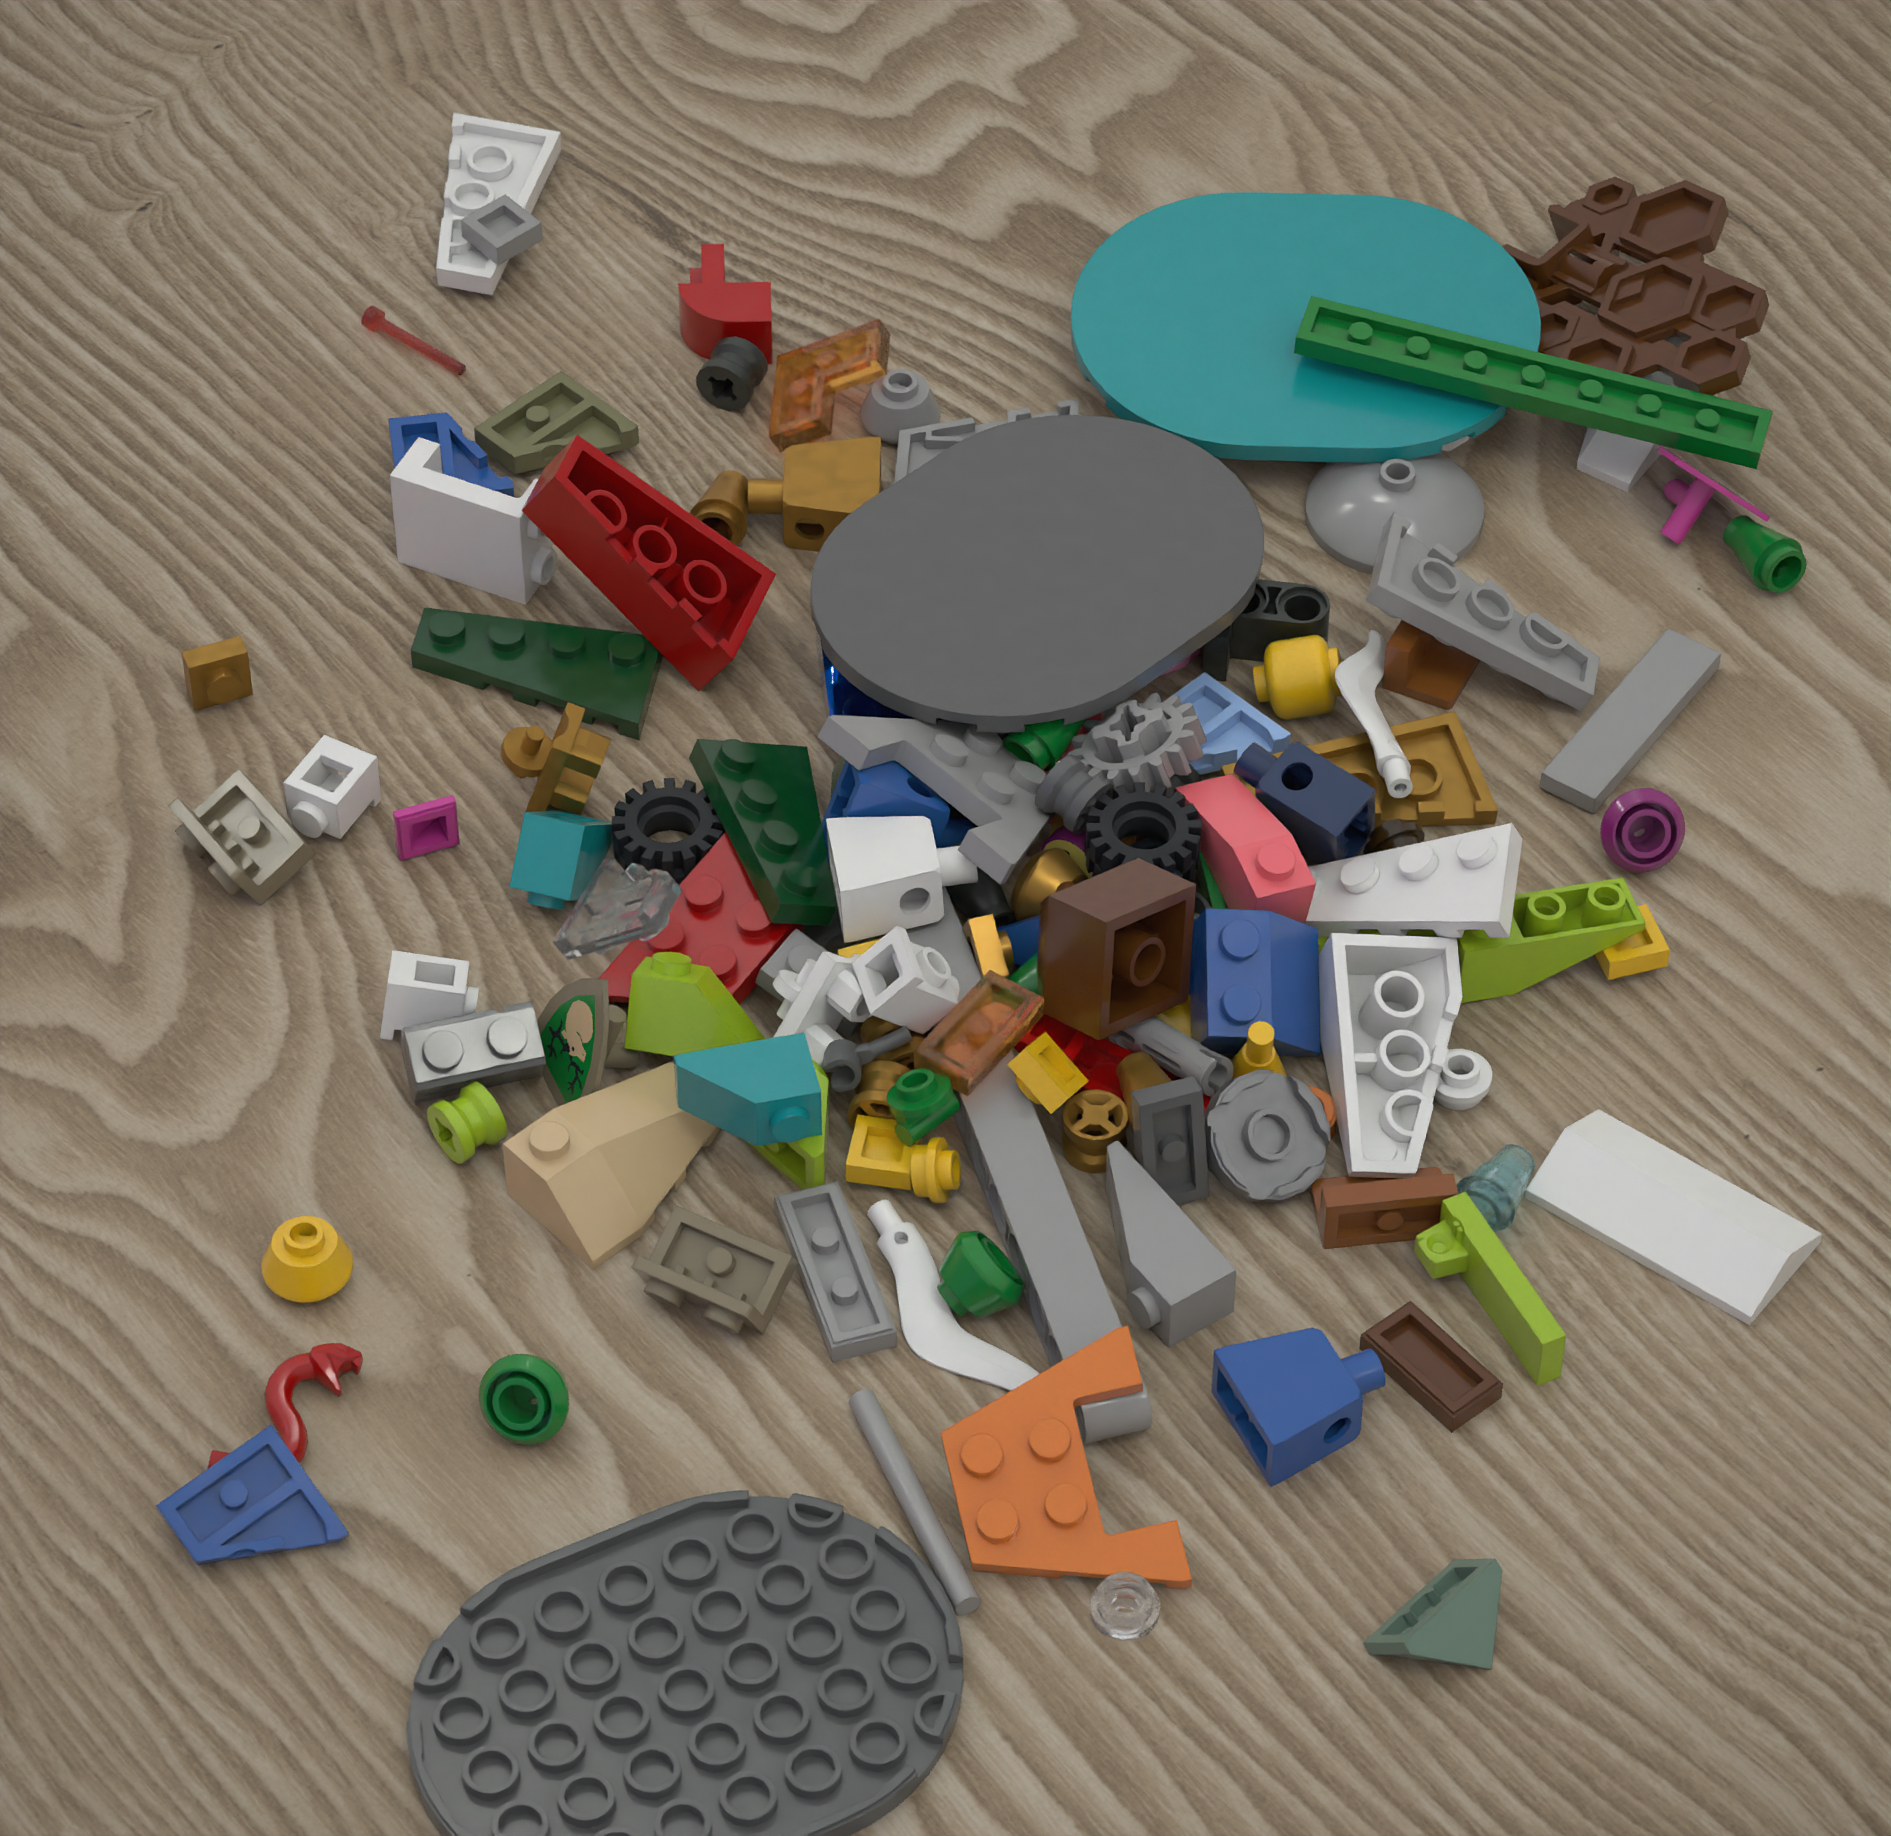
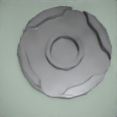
(1266, 1136)

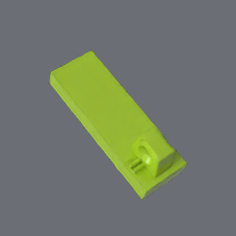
(1470, 1247)

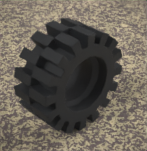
(663, 811)
(1143, 815)

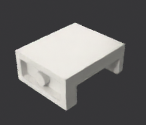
(466, 529)

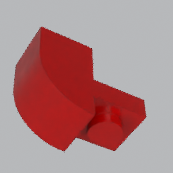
(720, 309)

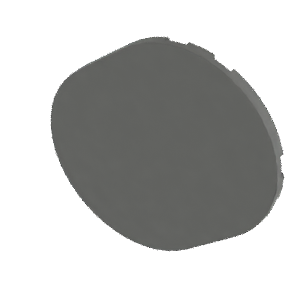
(1037, 572)
(692, 1680)

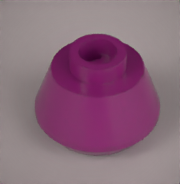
(1642, 830)

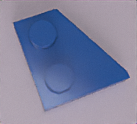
(251, 1506)

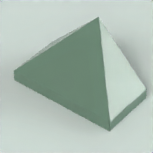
(1447, 1619)

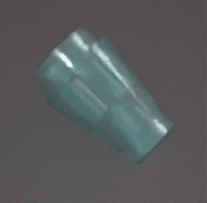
(1499, 1185)

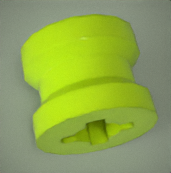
(467, 1122)

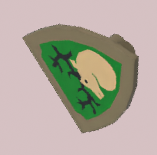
(580, 1038)

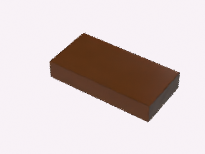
(1432, 1366)

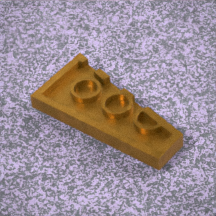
(1443, 773)

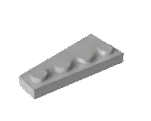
(1476, 618)

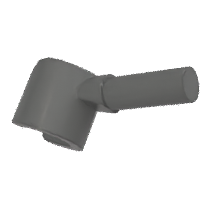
(853, 1056)

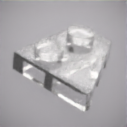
(618, 909)

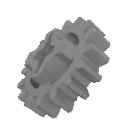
(1141, 742)

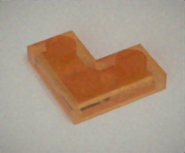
(814, 373)

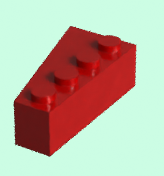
(650, 559)

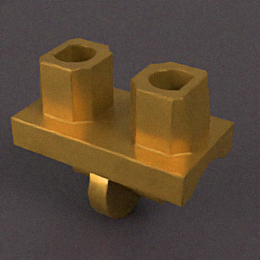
(562, 765)

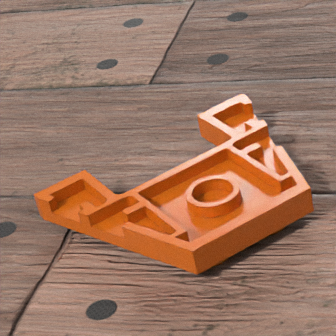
(1029, 1485)

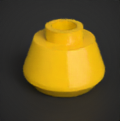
(306, 1260)

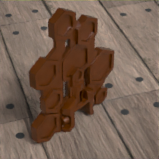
(1649, 301)

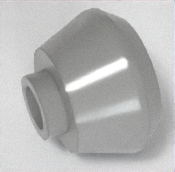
(898, 403)

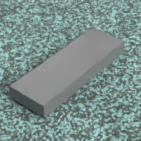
(835, 1271)

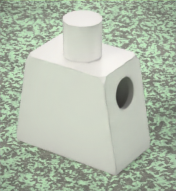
(890, 873)

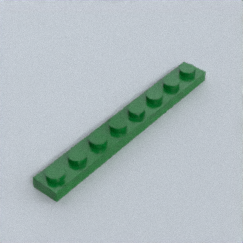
(1533, 382)

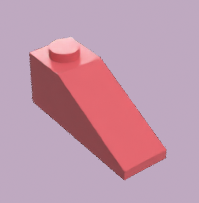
(1249, 850)

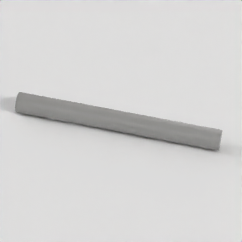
(914, 1502)

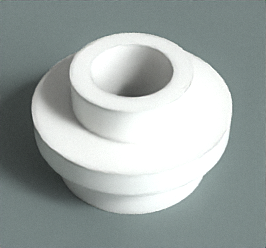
(1463, 1080)

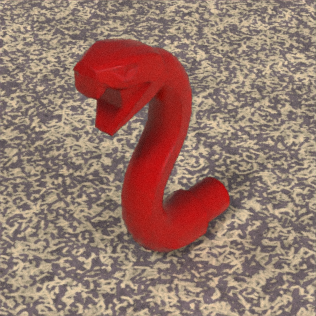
(323, 1364)

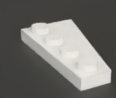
(484, 164)
(1426, 885)

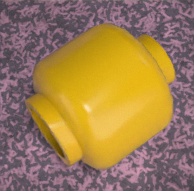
(1298, 677)

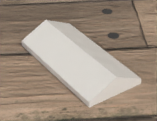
(1671, 1215)

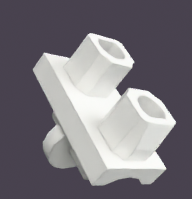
(819, 1000)

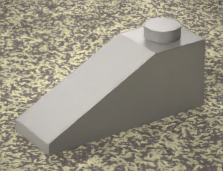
(1168, 1265)

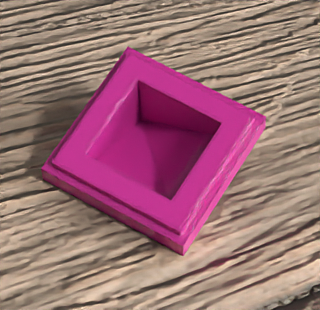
(426, 827)

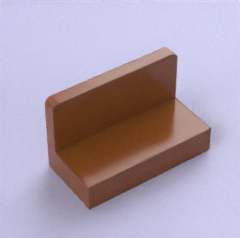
(1425, 667)
(1379, 1209)

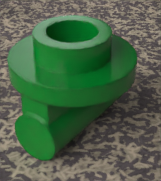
(920, 1104)

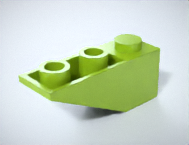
(1547, 936)

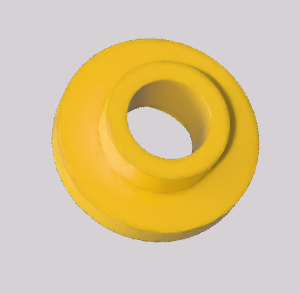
(935, 1170)

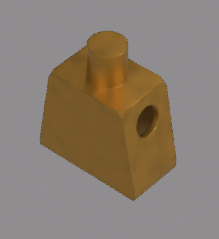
(819, 488)

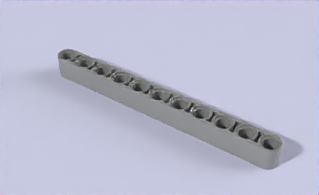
(1034, 1207)

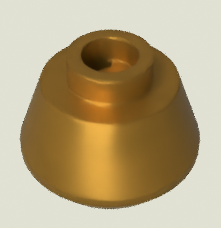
(1040, 879)

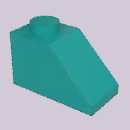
(558, 856)
(753, 1089)

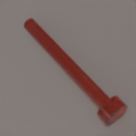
(375, 319)

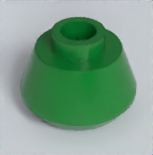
(978, 1277)
(524, 1398)

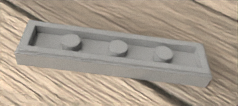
(1630, 720)

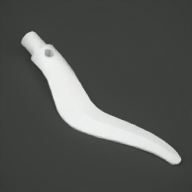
(1357, 682)
(927, 1316)

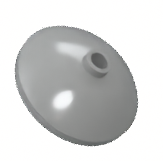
(1355, 500)

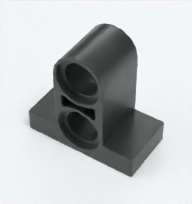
(1273, 614)

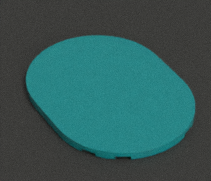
(1201, 305)

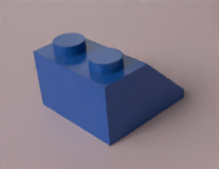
(1251, 971)

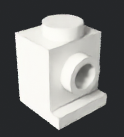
(322, 798)
(917, 982)
(425, 991)

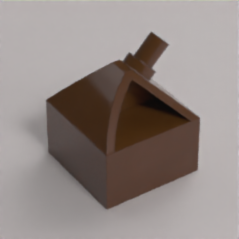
(1115, 948)

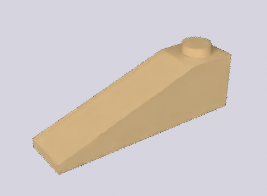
(605, 1162)

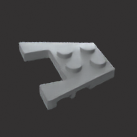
(965, 770)

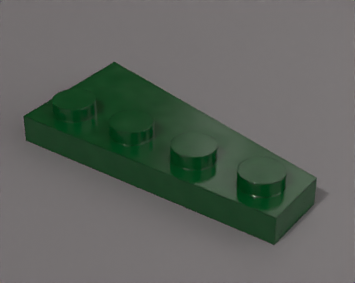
(543, 661)
(773, 823)

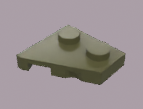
(547, 419)

